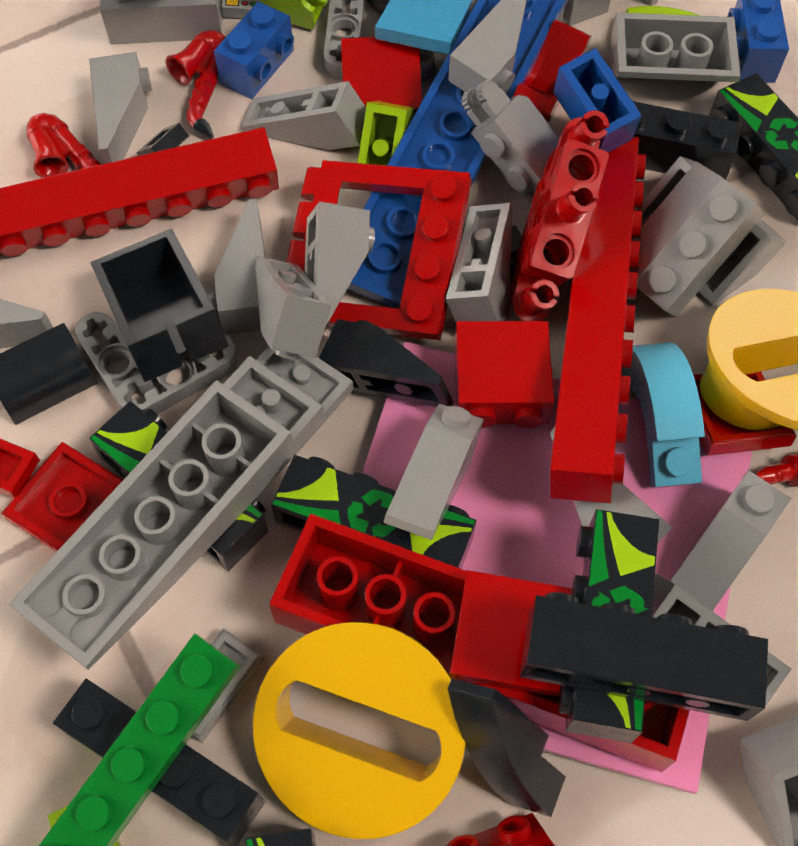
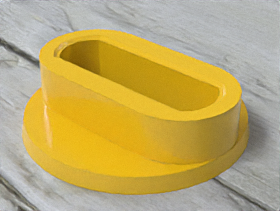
(750, 336)
(339, 780)

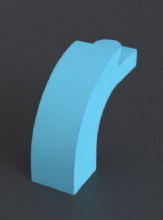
(670, 412)

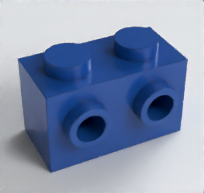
(760, 38)
(254, 50)
(591, 85)

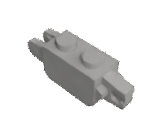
(510, 134)

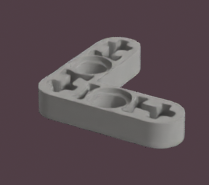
(354, 21)
(130, 382)

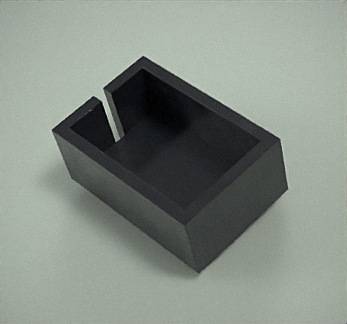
(159, 304)

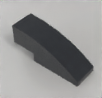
(506, 747)

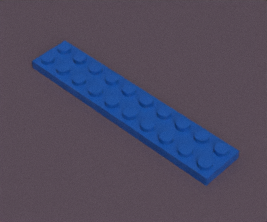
(438, 141)

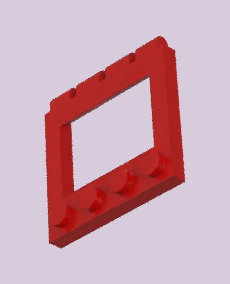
(433, 246)

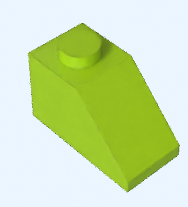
(383, 131)

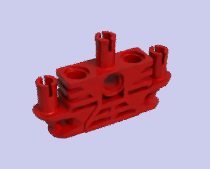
(559, 217)

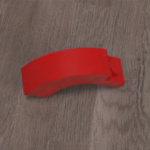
(560, 47)

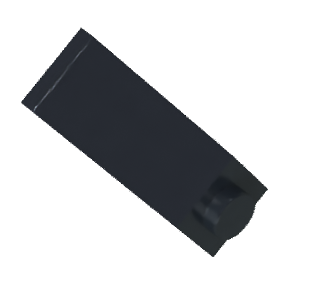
(382, 365)

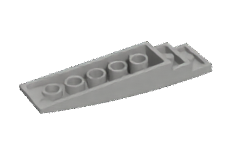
(179, 501)

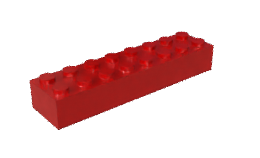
(358, 578)

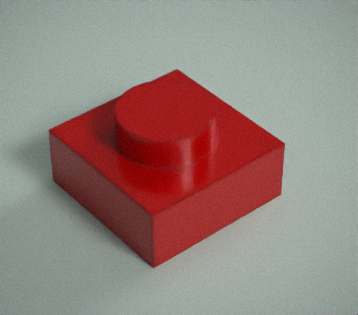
(15, 467)

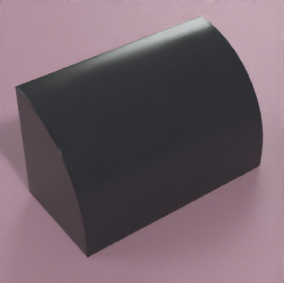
(42, 373)

